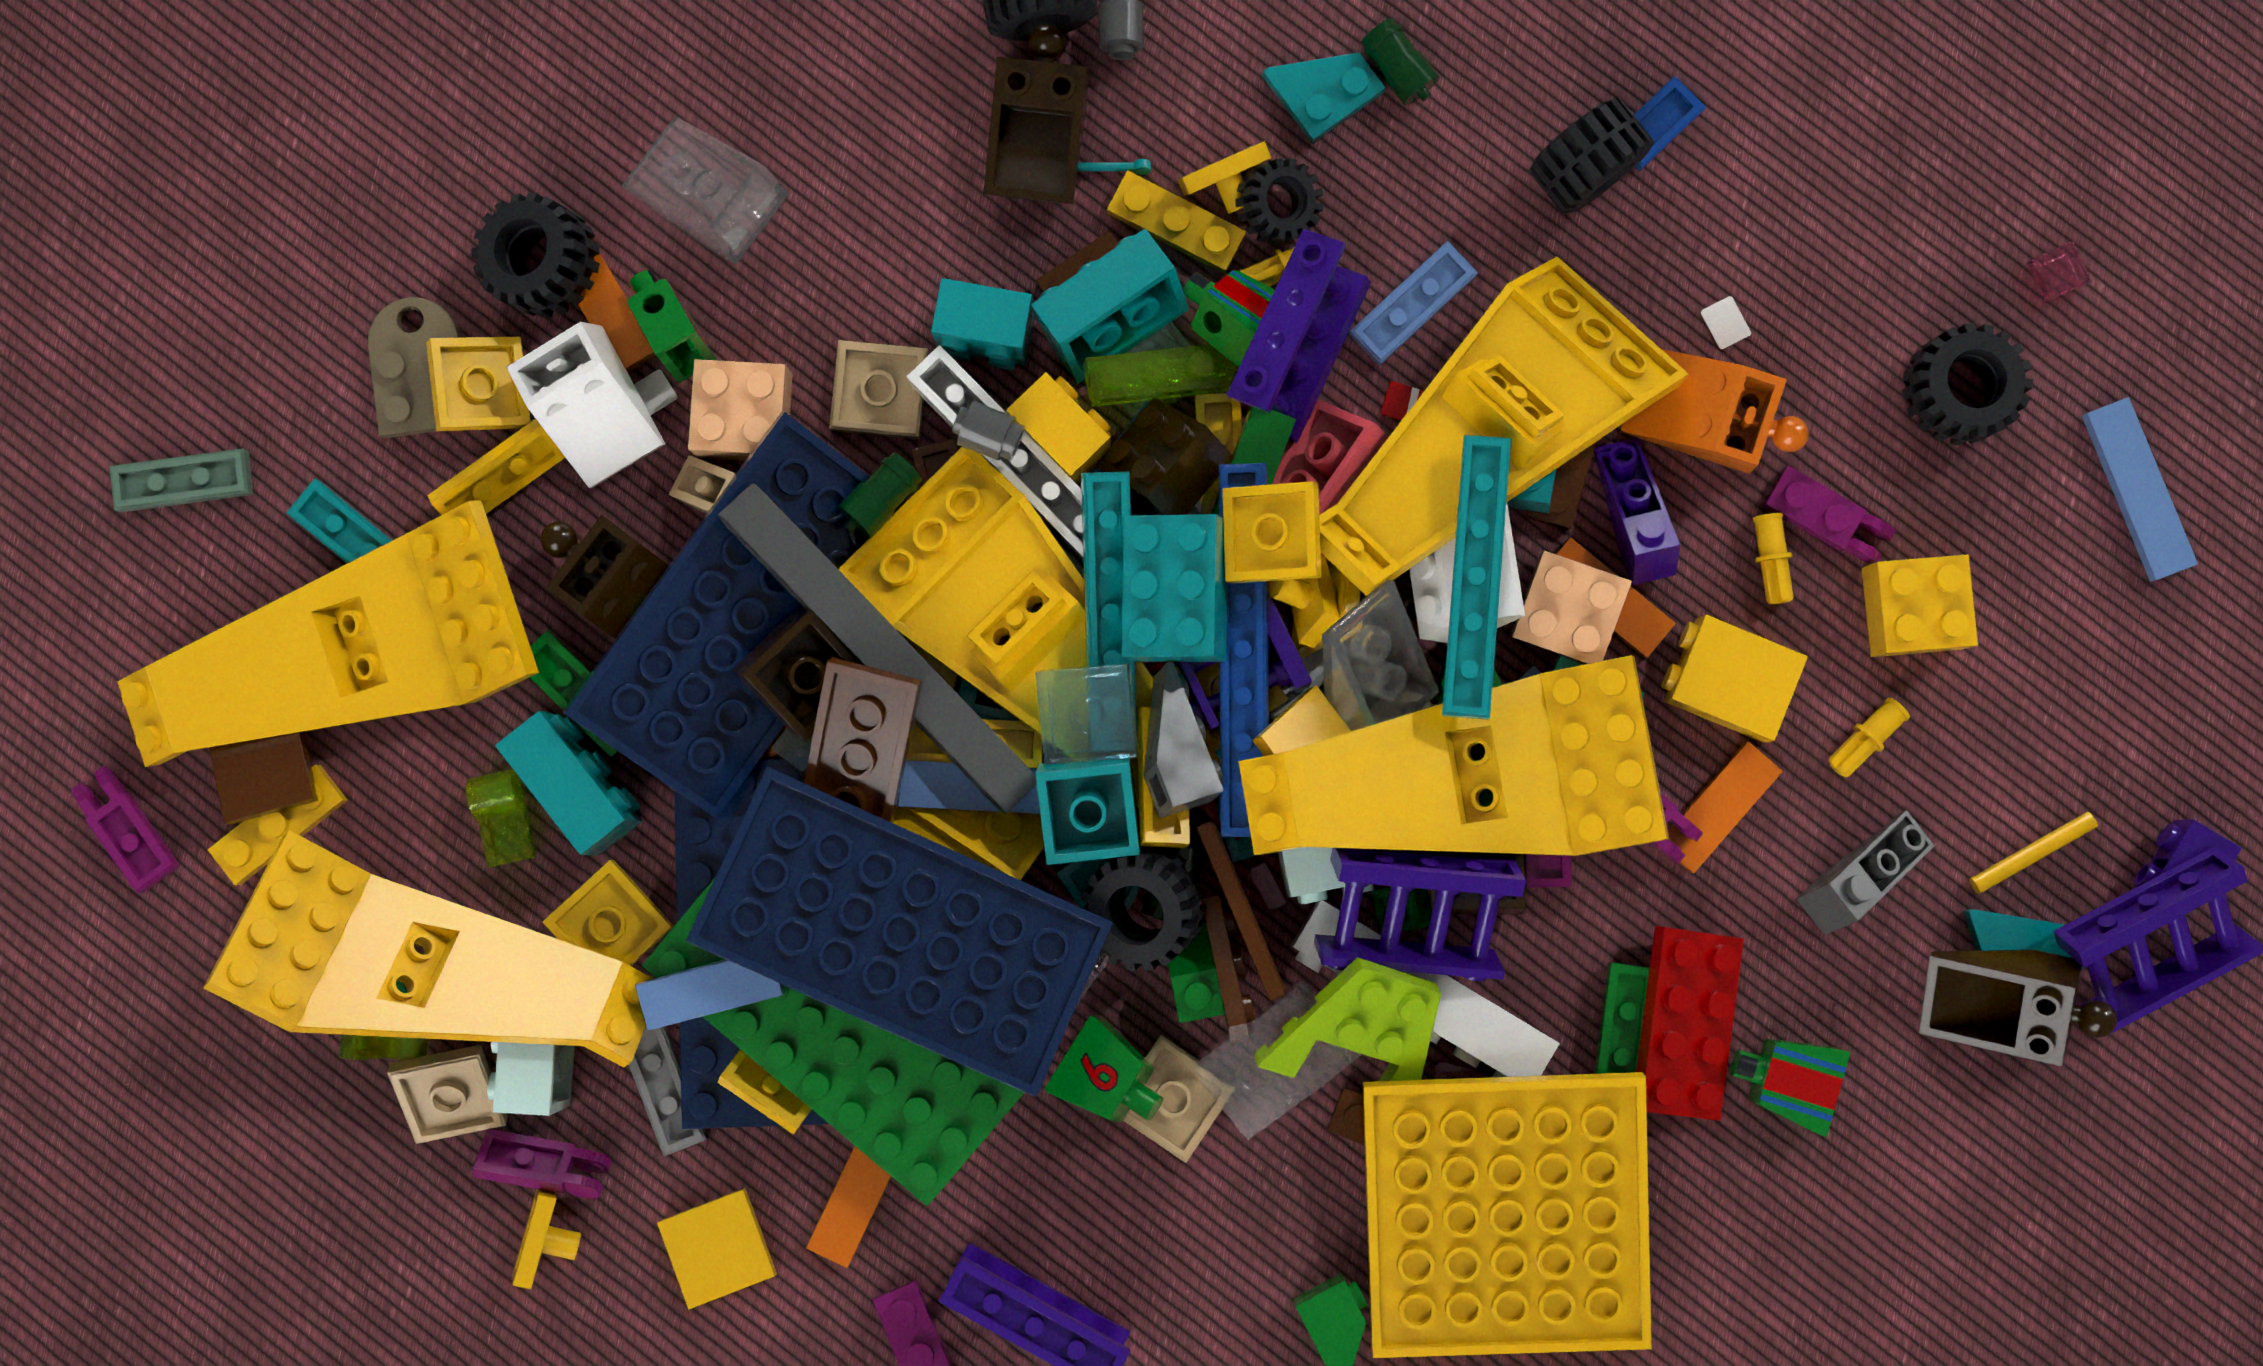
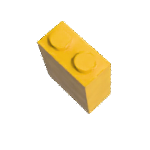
(1733, 678)

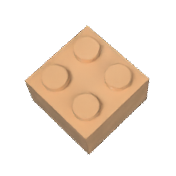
(735, 406)
(1571, 608)

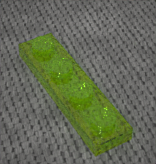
(1157, 374)

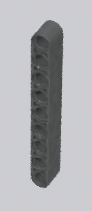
(877, 644)

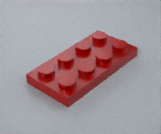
(1688, 1021)

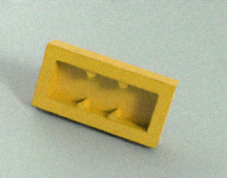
(1226, 174)
(1311, 603)
(542, 1239)

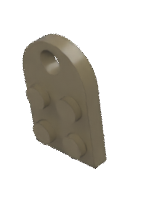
(402, 366)

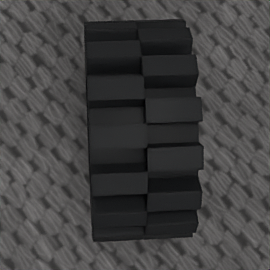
(1302, 196)

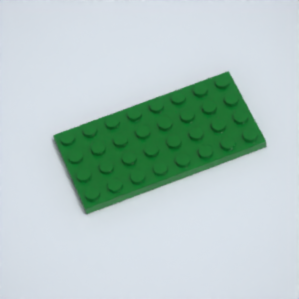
(881, 1092)

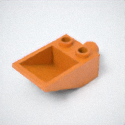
(1709, 412)

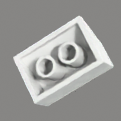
(1433, 588)

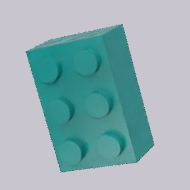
(1111, 303)
(1174, 589)
(570, 782)

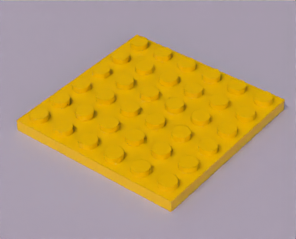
(1507, 1215)

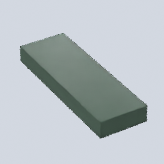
(181, 480)

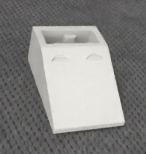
(586, 402)

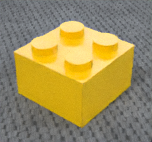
(1061, 426)
(1919, 605)

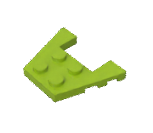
(1366, 1012)

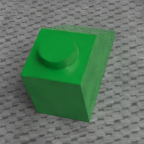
(1196, 980)
(1334, 1319)

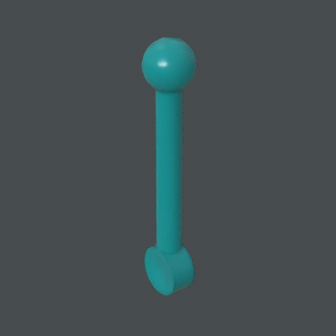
(1139, 166)

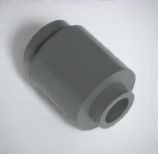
(1121, 28)
(988, 431)

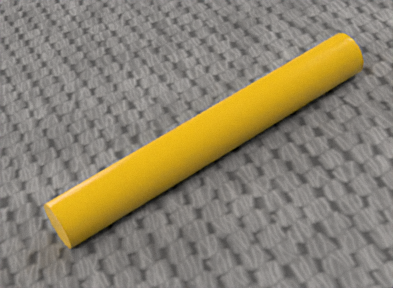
(2033, 852)

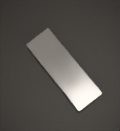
(659, 1085)

